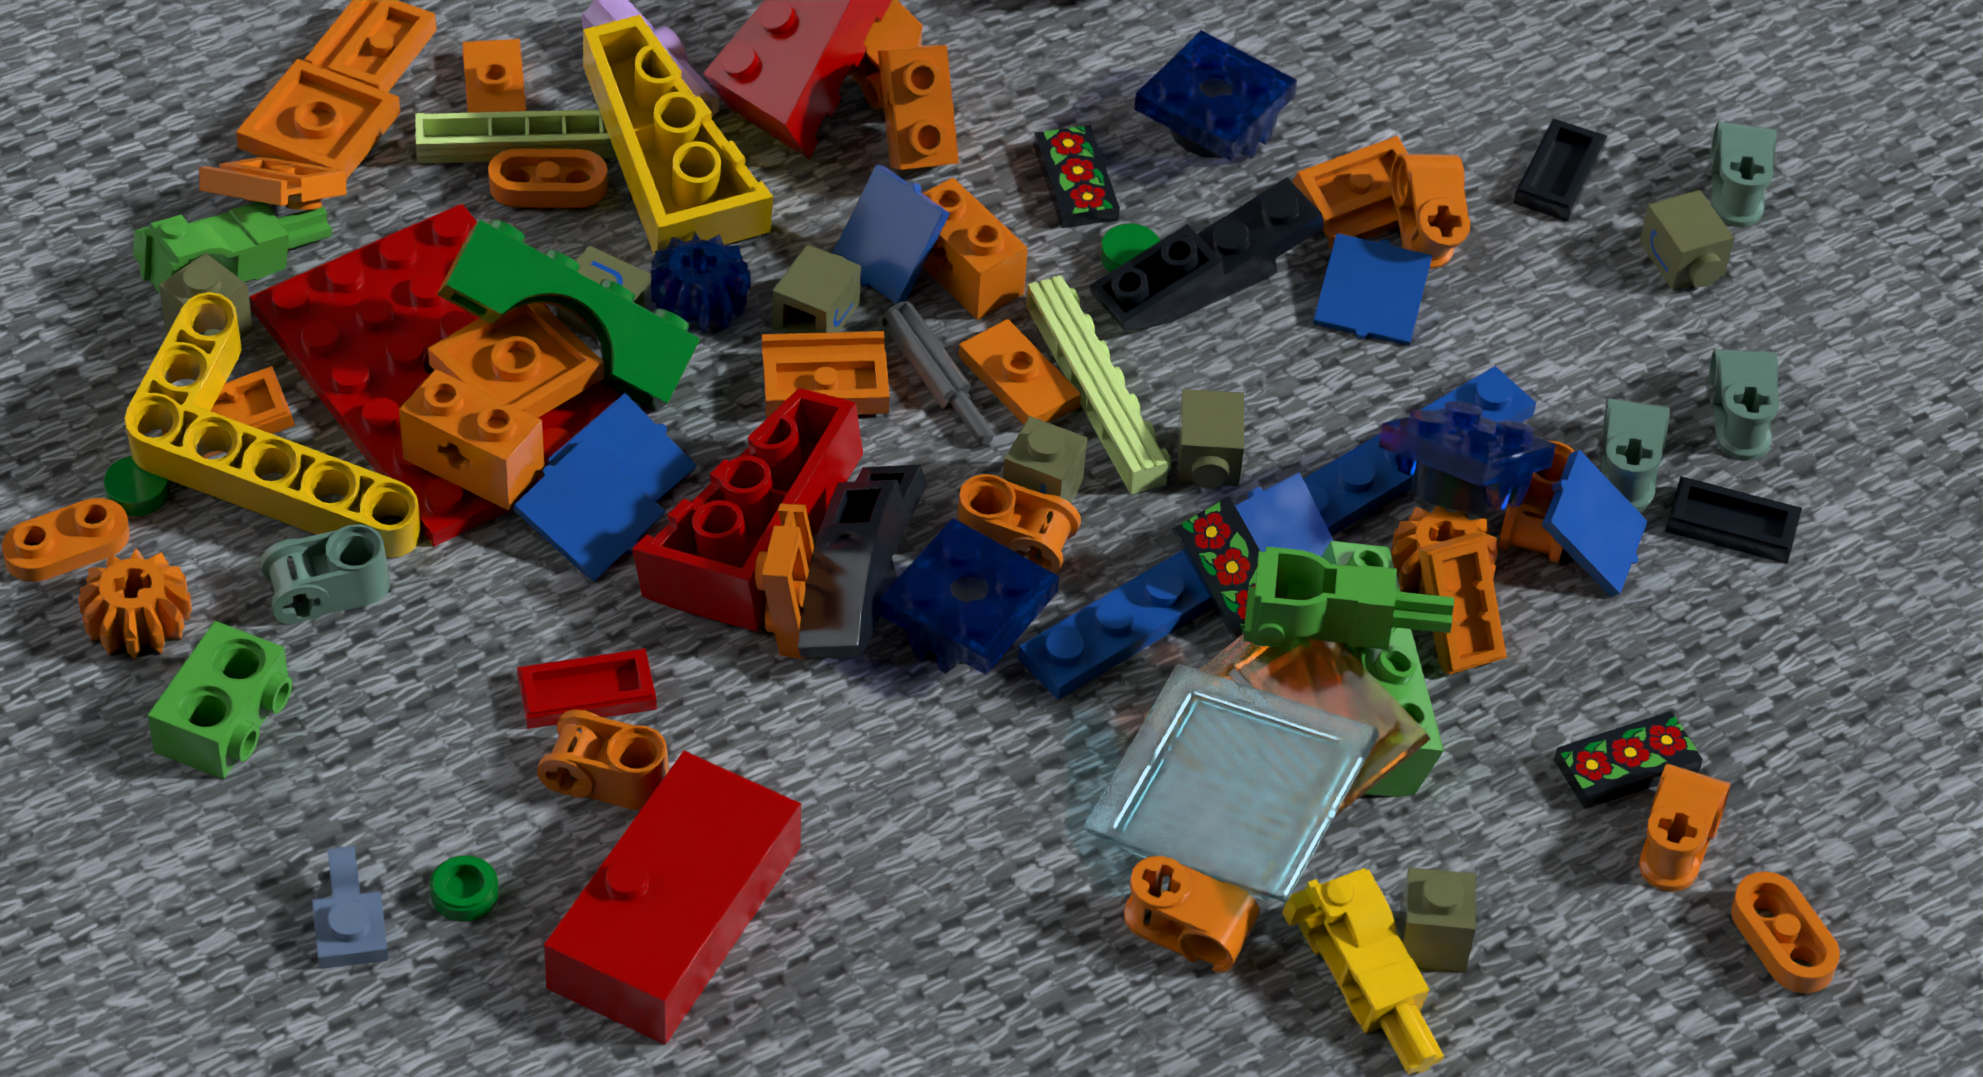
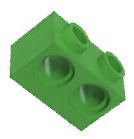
(220, 700)

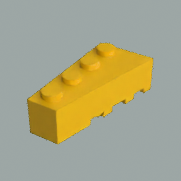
(667, 143)

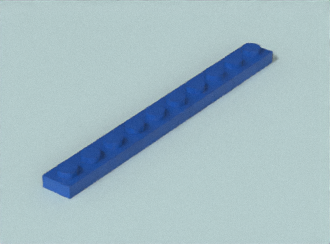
(1172, 592)

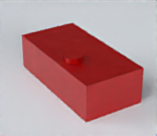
(673, 897)

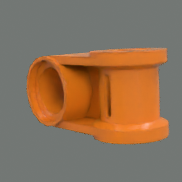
(1430, 204)
(1018, 518)
(1523, 523)
(608, 759)
(1680, 827)
(1193, 915)

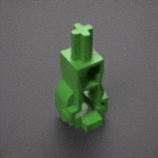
(244, 241)
(1334, 603)

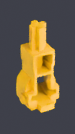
(1360, 943)

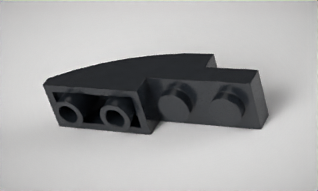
(1207, 266)
(854, 559)

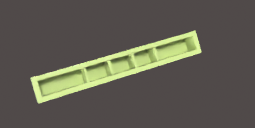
(486, 134)
(1102, 386)

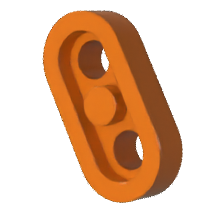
(548, 178)
(65, 539)
(1790, 935)

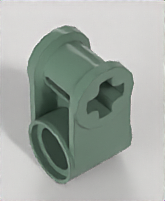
(1741, 171)
(1744, 400)
(1634, 448)
(330, 572)

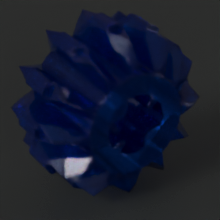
(700, 280)

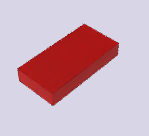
(597, 684)

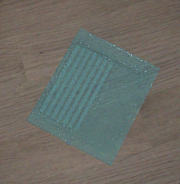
(1231, 782)

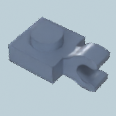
(349, 923)

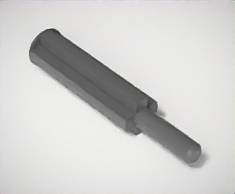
(934, 366)

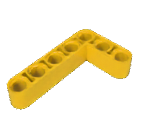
(250, 451)

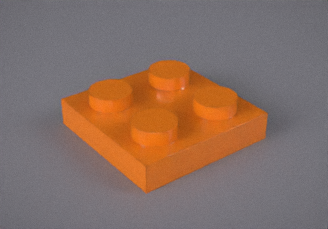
(318, 119)
(520, 359)

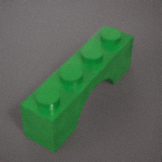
(639, 348)

